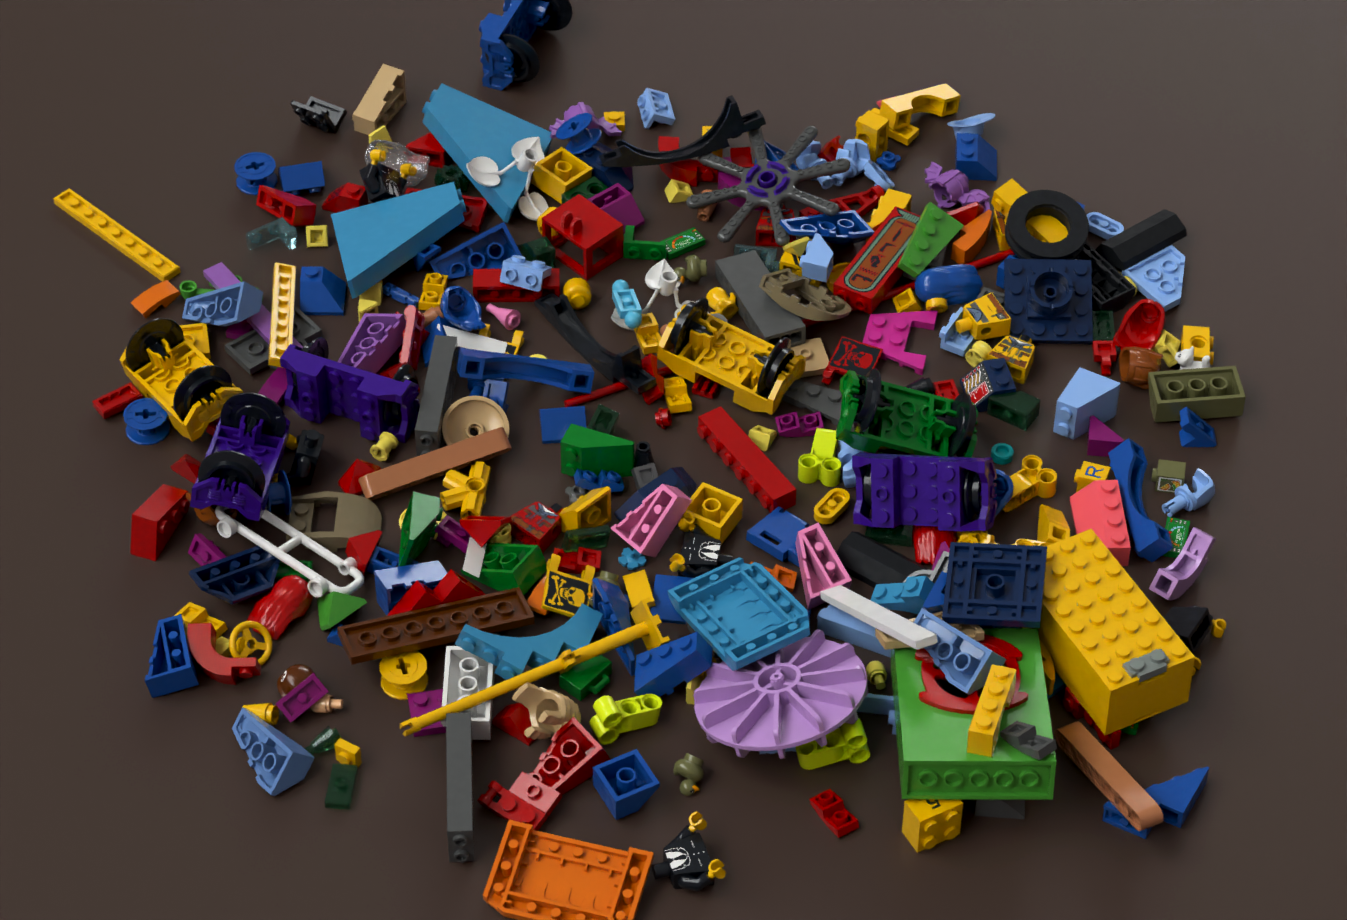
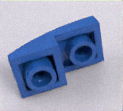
(590, 481)

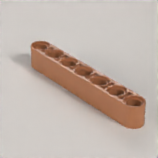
(434, 464)
(1109, 776)

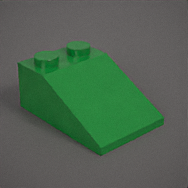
(595, 451)
(418, 526)
(511, 566)

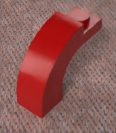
(685, 170)
(222, 669)

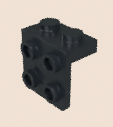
(320, 113)

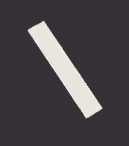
(474, 558)

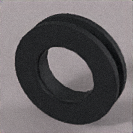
(1052, 204)

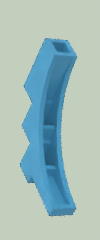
(905, 596)
(514, 653)

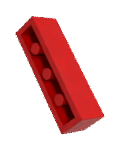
(490, 289)

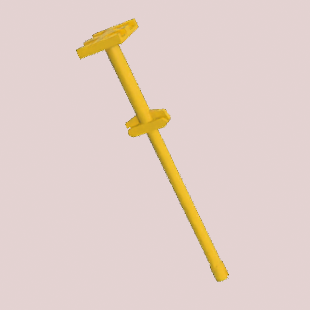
(645, 627)

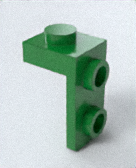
(642, 249)

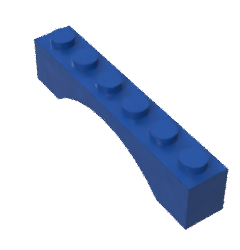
(492, 365)
(1129, 466)

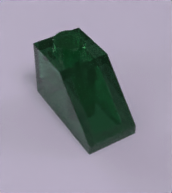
(539, 249)
(1014, 408)
(604, 420)

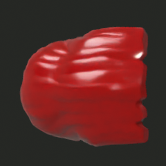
(1141, 325)
(928, 540)
(282, 605)

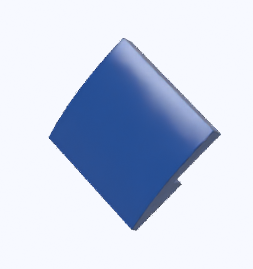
(664, 607)

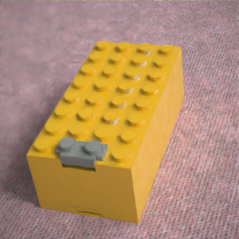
(1109, 637)

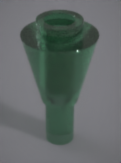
(324, 741)

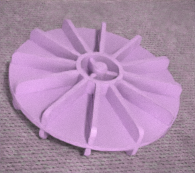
(782, 697)

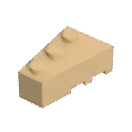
(381, 100)

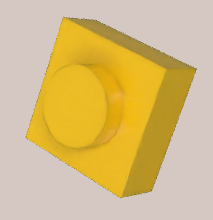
(616, 117)
(347, 753)

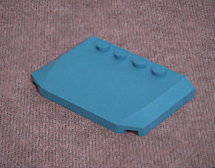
(741, 612)

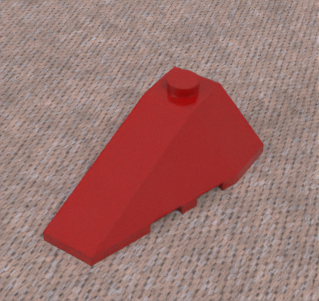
(569, 758)

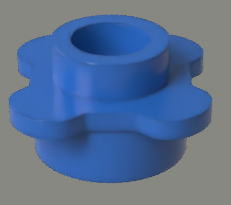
(888, 160)

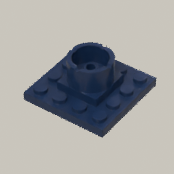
(1049, 300)
(995, 585)

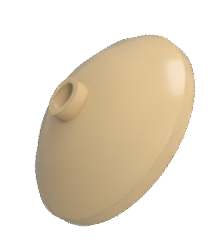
(472, 414)

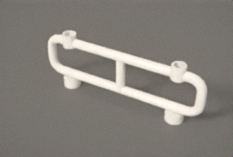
(317, 585)

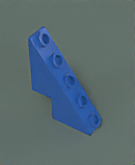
(1173, 796)

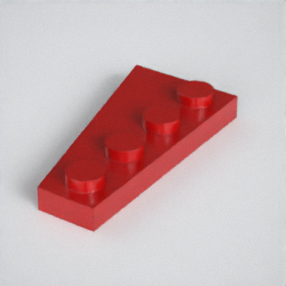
(475, 207)

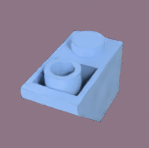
(818, 260)

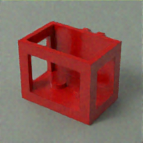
(588, 229)

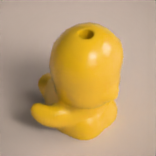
(721, 302)

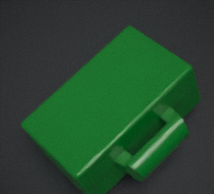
(586, 677)

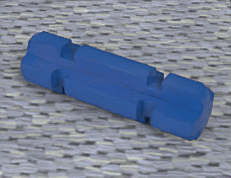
(400, 294)

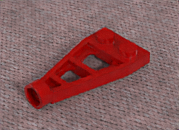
(867, 199)

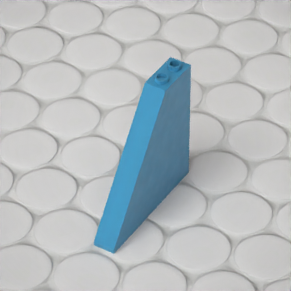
(476, 129)
(392, 231)

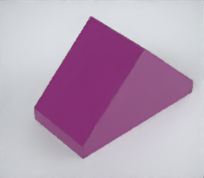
(1101, 438)

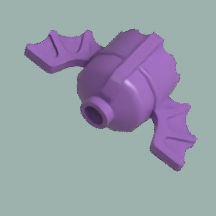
(609, 128)
(952, 185)

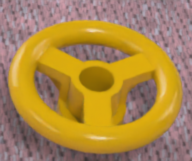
(239, 646)

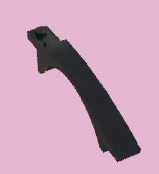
(728, 125)
(616, 367)

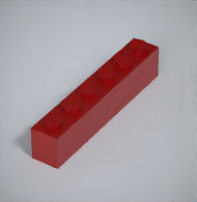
(746, 460)

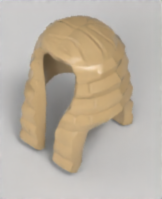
(546, 709)

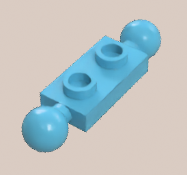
(626, 304)

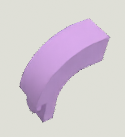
(1186, 568)

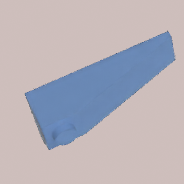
(224, 305)
(958, 655)
(272, 754)

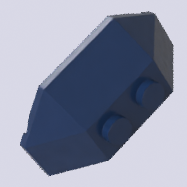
(607, 175)
(674, 477)
(238, 575)

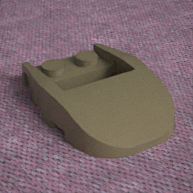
(821, 305)
(353, 517)

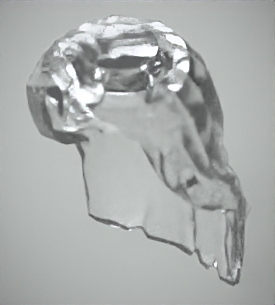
(396, 156)

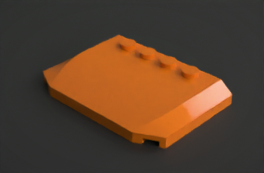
(564, 878)

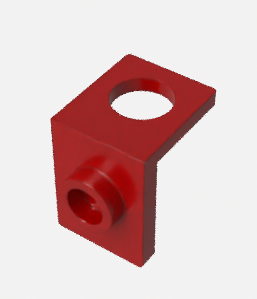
(741, 156)

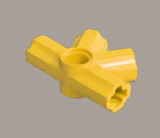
(465, 490)

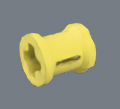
(386, 443)

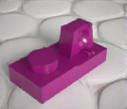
(450, 532)
(204, 550)
(301, 697)

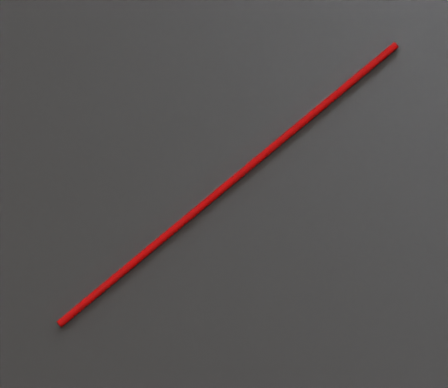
(666, 370)

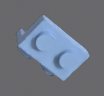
(524, 273)
(952, 340)

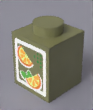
(1168, 475)

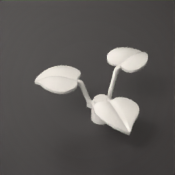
(526, 154)
(663, 281)

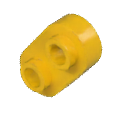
(828, 509)

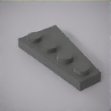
(816, 399)

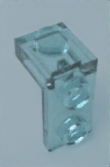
(271, 232)
(767, 255)

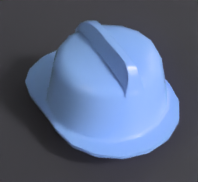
(971, 125)

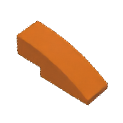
(971, 239)

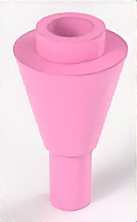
(508, 317)

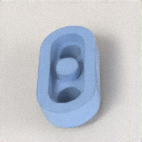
(876, 174)
(1103, 225)

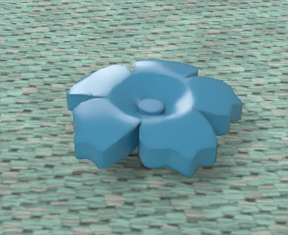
(631, 559)

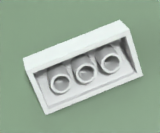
(463, 677)

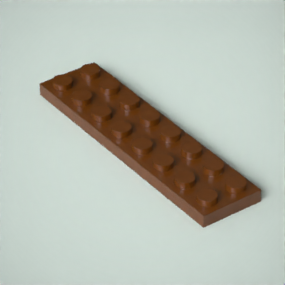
(434, 625)

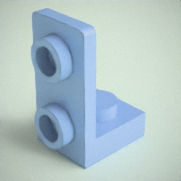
(879, 705)

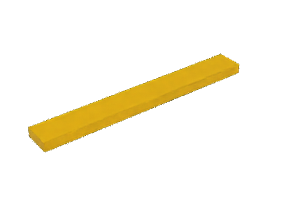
(117, 235)
(281, 311)

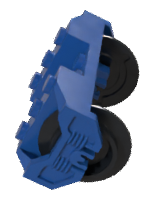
(505, 38)

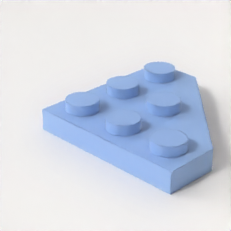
(1160, 276)

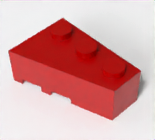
(157, 520)

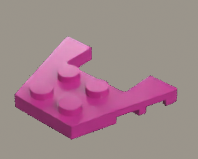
(892, 332)

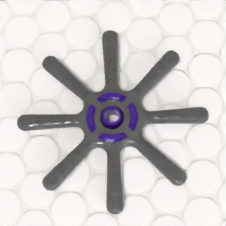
(768, 184)

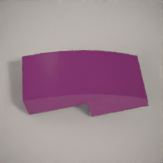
(275, 386)
(793, 426)

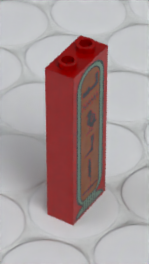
(876, 264)

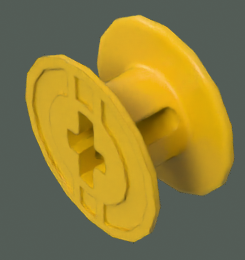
(398, 684)

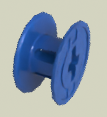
(580, 136)
(255, 170)
(146, 422)
(280, 493)

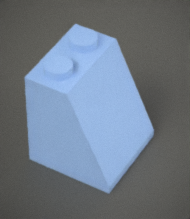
(1083, 397)

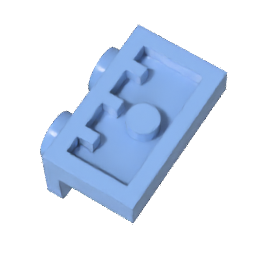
(655, 107)

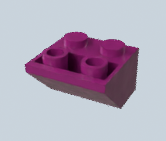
(620, 205)

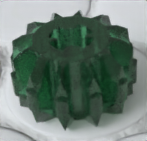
(452, 174)

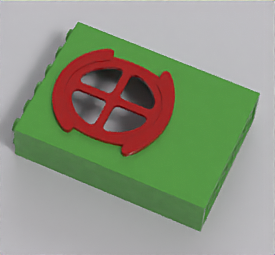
(936, 725)

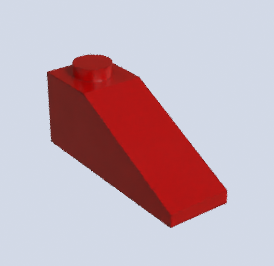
(292, 208)

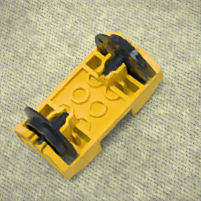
(729, 357)
(177, 376)

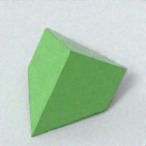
(336, 607)

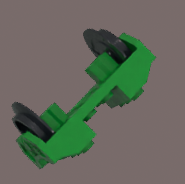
(904, 418)

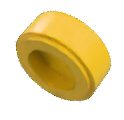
(937, 304)

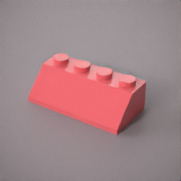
(1101, 509)

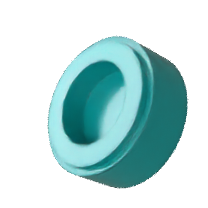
(1002, 453)

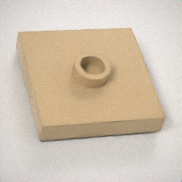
(815, 356)

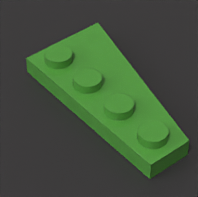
(928, 239)

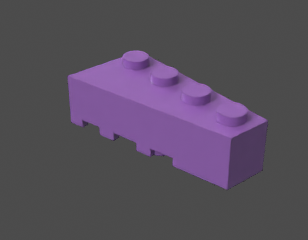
(374, 341)

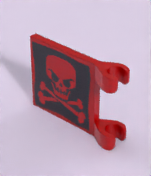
(851, 356)

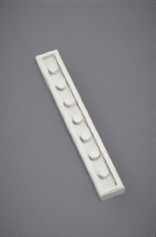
(879, 617)

